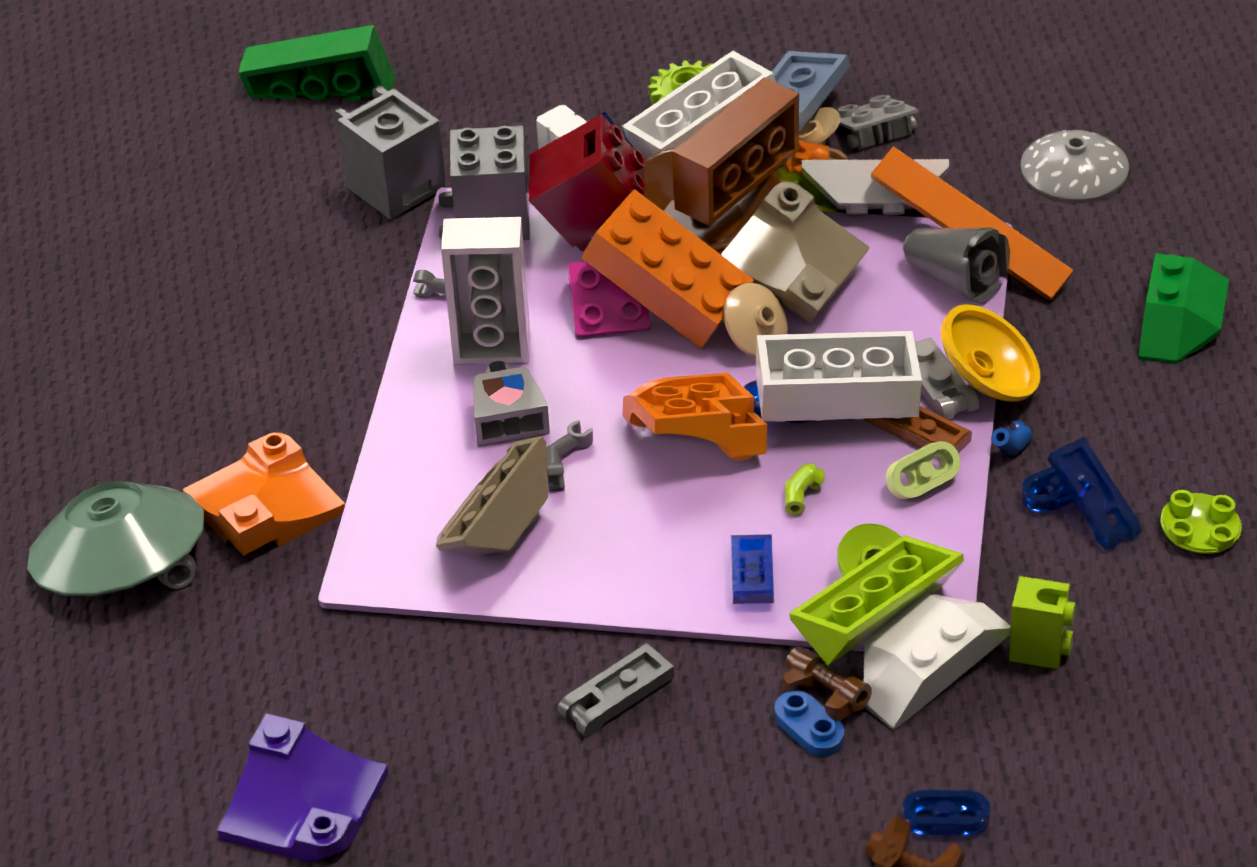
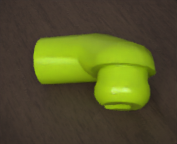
(795, 487)

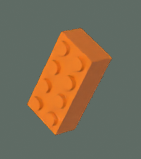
(665, 267)

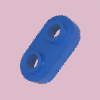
(806, 722)

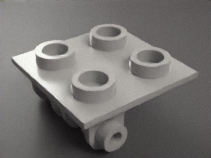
(876, 119)

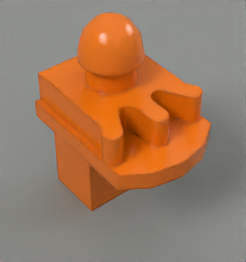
(806, 151)

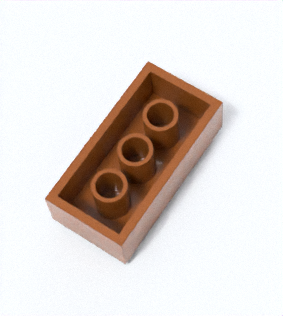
(736, 151)

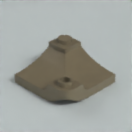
(796, 250)

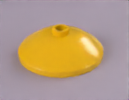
(989, 353)

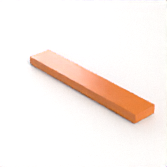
(955, 210)

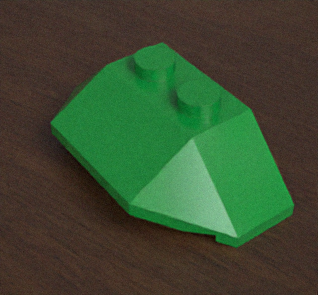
(1181, 308)

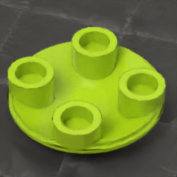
(1201, 522)

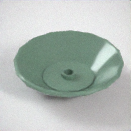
(115, 538)

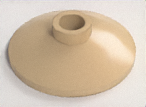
(820, 126)
(753, 312)

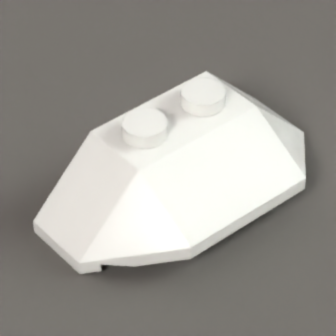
(850, 184)
(926, 652)

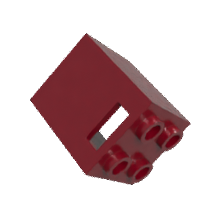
(584, 179)

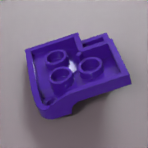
(300, 793)

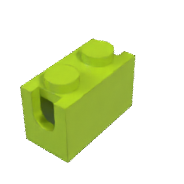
(1040, 622)

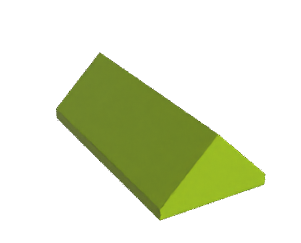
(873, 595)

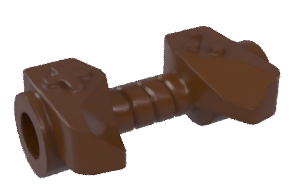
(810, 671)
(892, 846)

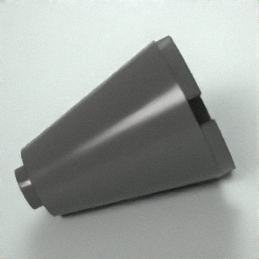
(961, 258)

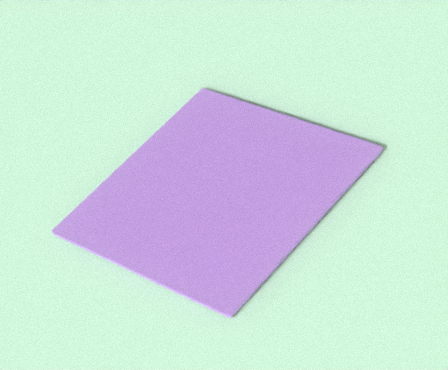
(642, 514)

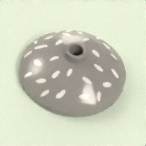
(1074, 166)

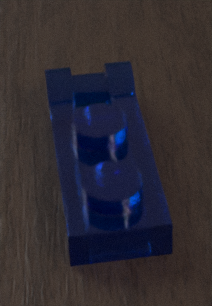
(1094, 493)

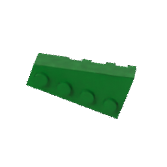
(318, 66)

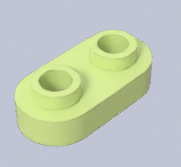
(920, 471)

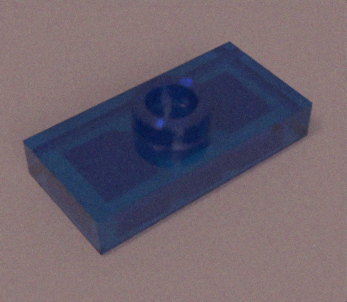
(752, 569)

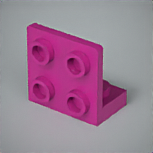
(601, 305)

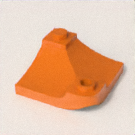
(701, 407)
(266, 496)

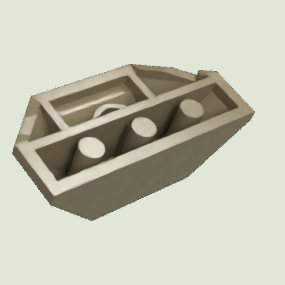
(500, 503)

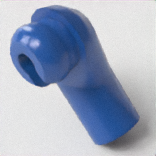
(1012, 440)

